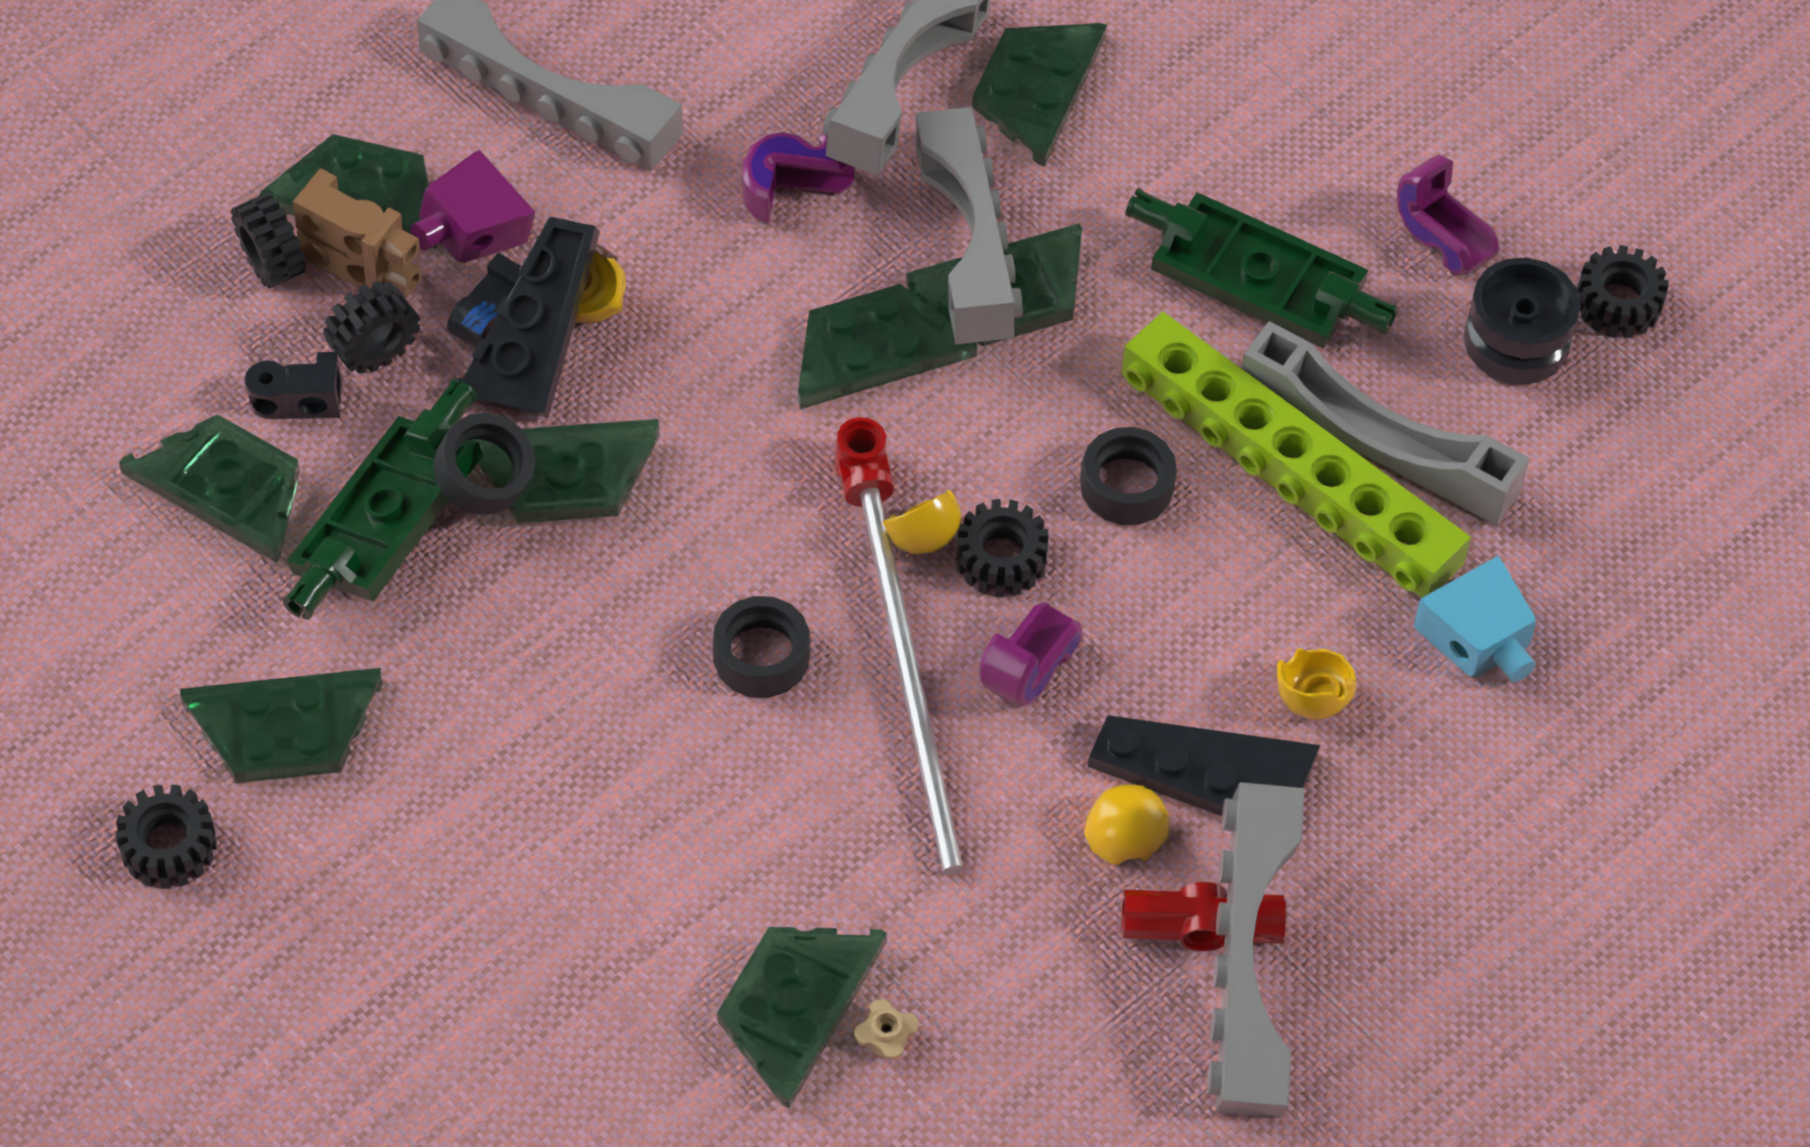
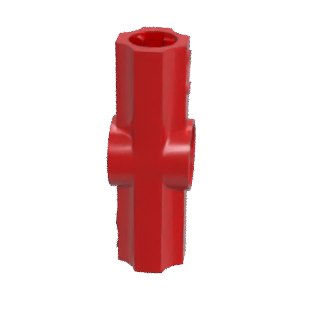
(1192, 916)

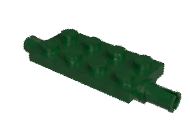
(1259, 268)
(381, 508)

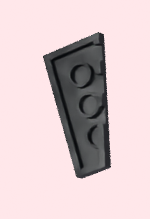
(529, 340)
(1197, 763)

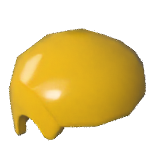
(926, 525)
(1316, 683)
(1127, 824)

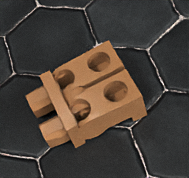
(354, 237)

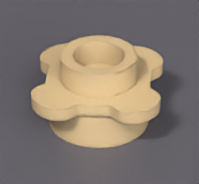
(886, 1044)

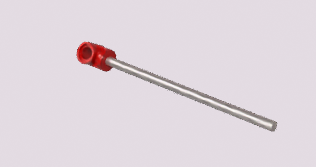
(867, 484)

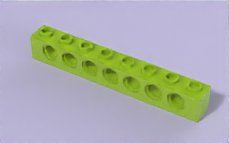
(1318, 459)

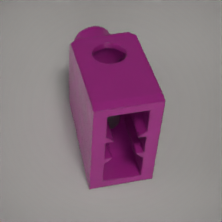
(473, 212)

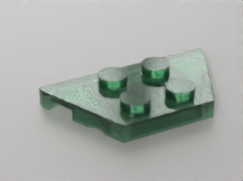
(1037, 81)
(363, 172)
(1043, 271)
(873, 344)
(577, 469)
(224, 480)
(284, 723)
(795, 999)

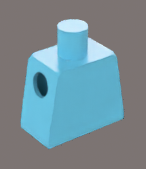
(1480, 622)

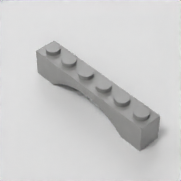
(624, 118)
(869, 118)
(980, 284)
(1459, 467)
(1252, 1057)

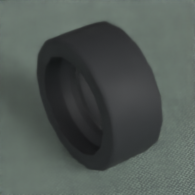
(504, 435)
(1135, 445)
(761, 613)

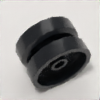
(1521, 320)

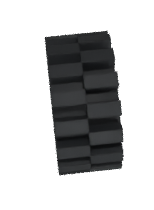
(268, 240)
(1627, 271)
(371, 327)
(995, 571)
(162, 810)

